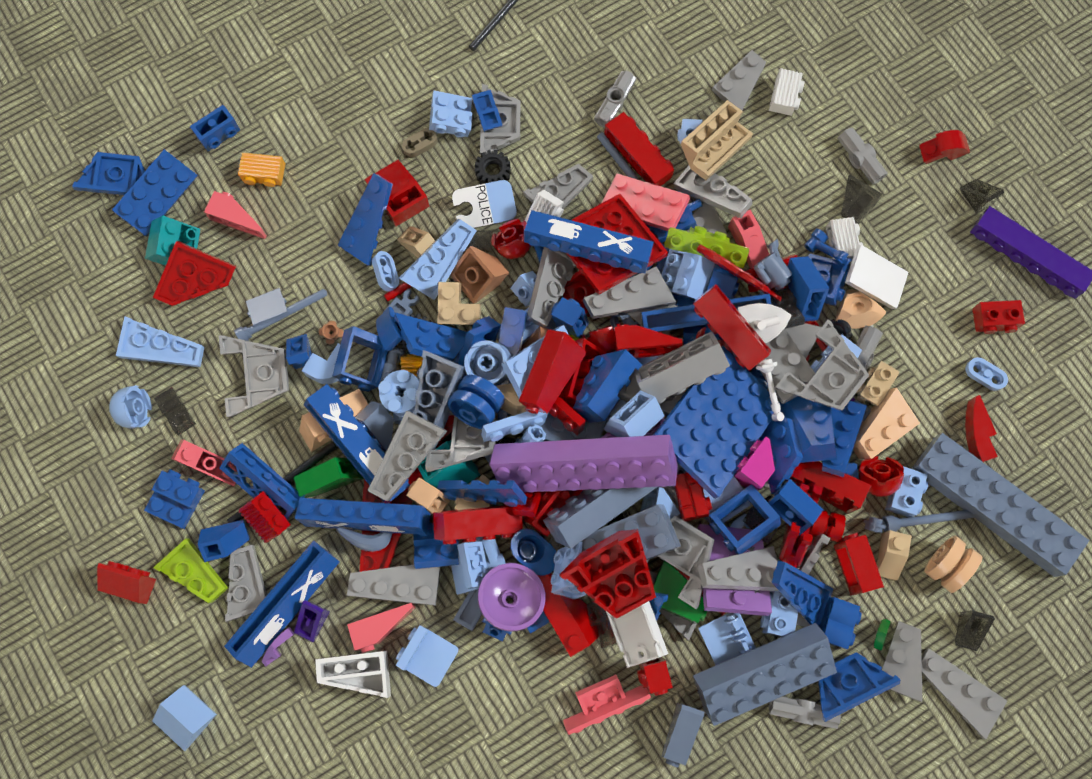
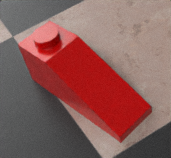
(644, 342)

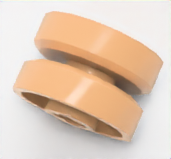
(953, 564)

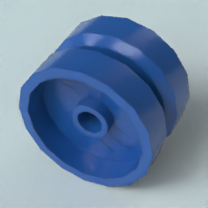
(476, 401)

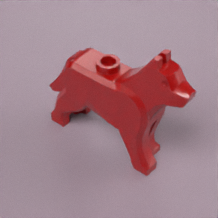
(795, 545)

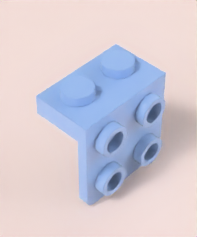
(427, 655)

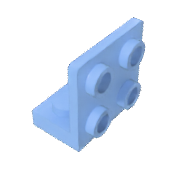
(562, 559)
(471, 567)

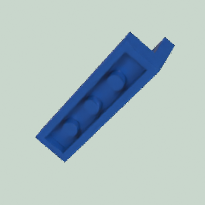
(262, 477)

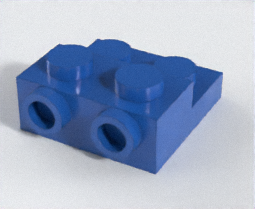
(834, 275)
(481, 330)
(174, 498)
(432, 552)

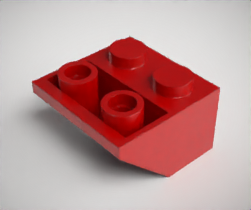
(125, 582)

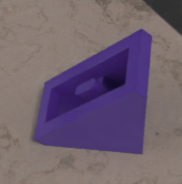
(310, 620)

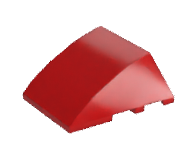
(613, 573)

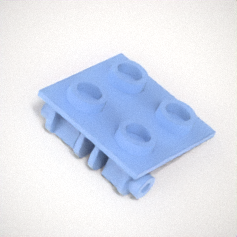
(726, 637)

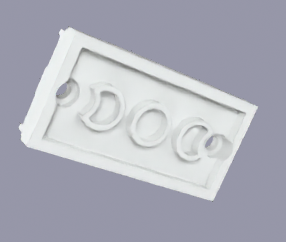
(638, 633)

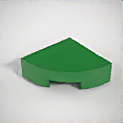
(881, 634)

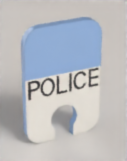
(490, 203)

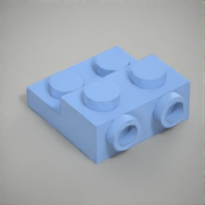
(450, 114)

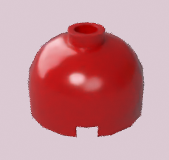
(510, 240)
(603, 338)
(883, 475)

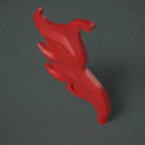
(733, 269)

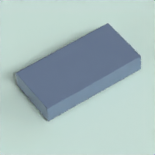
(469, 611)

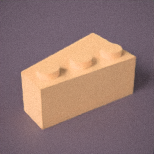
(884, 425)
(312, 431)

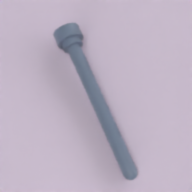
(246, 333)
(894, 523)

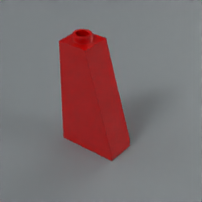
(551, 371)

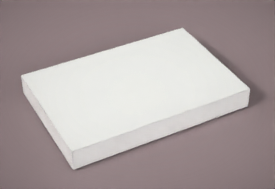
(876, 277)

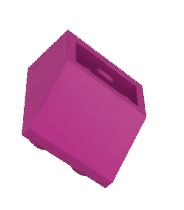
(757, 466)

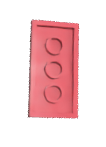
(652, 203)

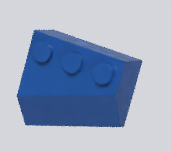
(813, 428)

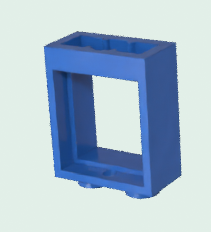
(366, 339)
(762, 506)

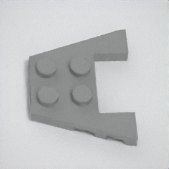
(264, 373)
(835, 379)
(465, 446)
(694, 550)

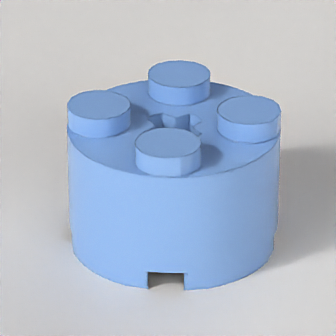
(479, 355)
(392, 390)

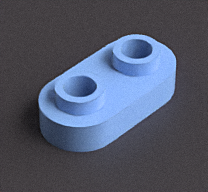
(385, 273)
(985, 373)

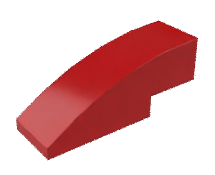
(979, 430)

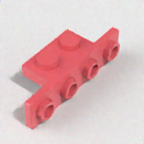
(603, 701)

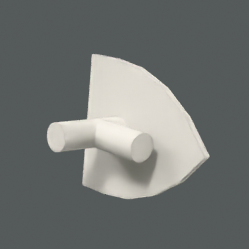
(765, 319)

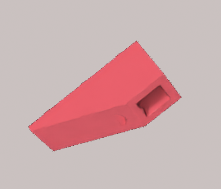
(748, 234)
(202, 461)

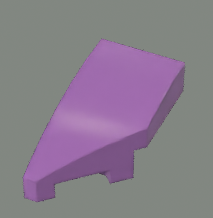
(272, 652)

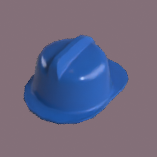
(533, 551)

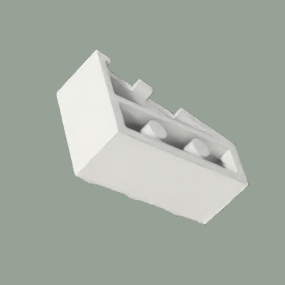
(356, 672)

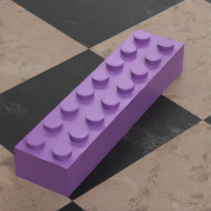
(587, 463)

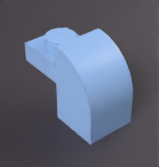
(321, 369)

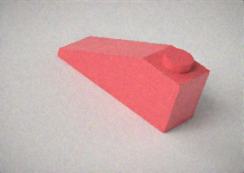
(226, 211)
(376, 628)

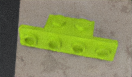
(717, 241)

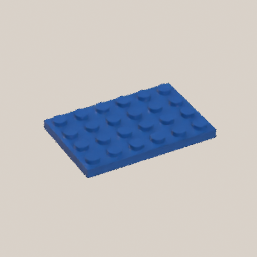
(718, 424)

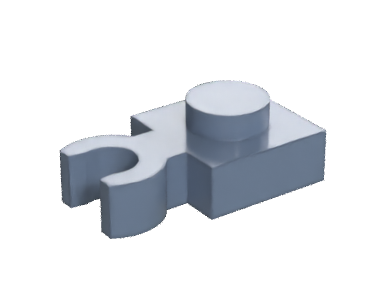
(403, 306)

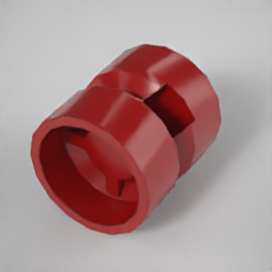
(829, 525)

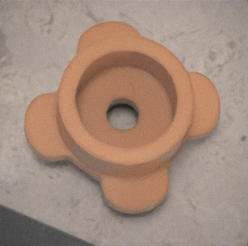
(325, 330)

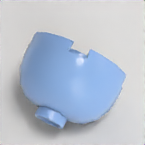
(130, 406)

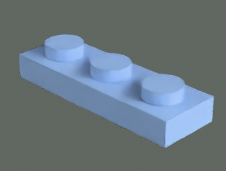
(511, 425)

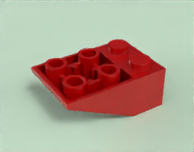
(406, 194)

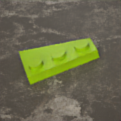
(188, 568)

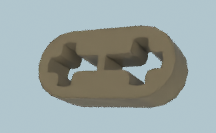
(419, 142)

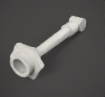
(767, 366)

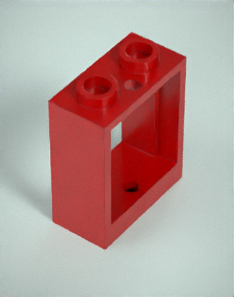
(858, 564)

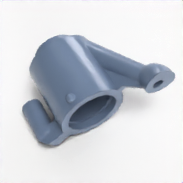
(772, 269)

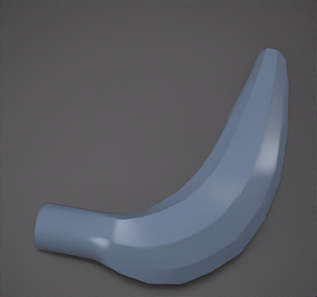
(366, 542)

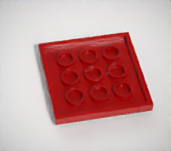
(621, 218)

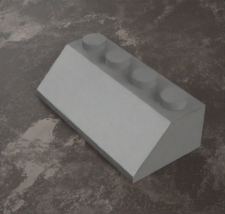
(682, 368)

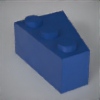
(603, 383)

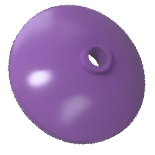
(519, 584)

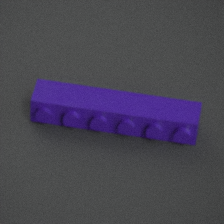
(1032, 252)

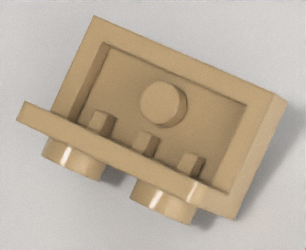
(877, 384)

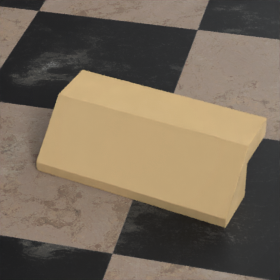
(715, 140)

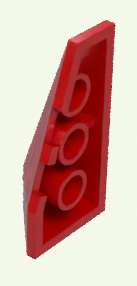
(568, 619)

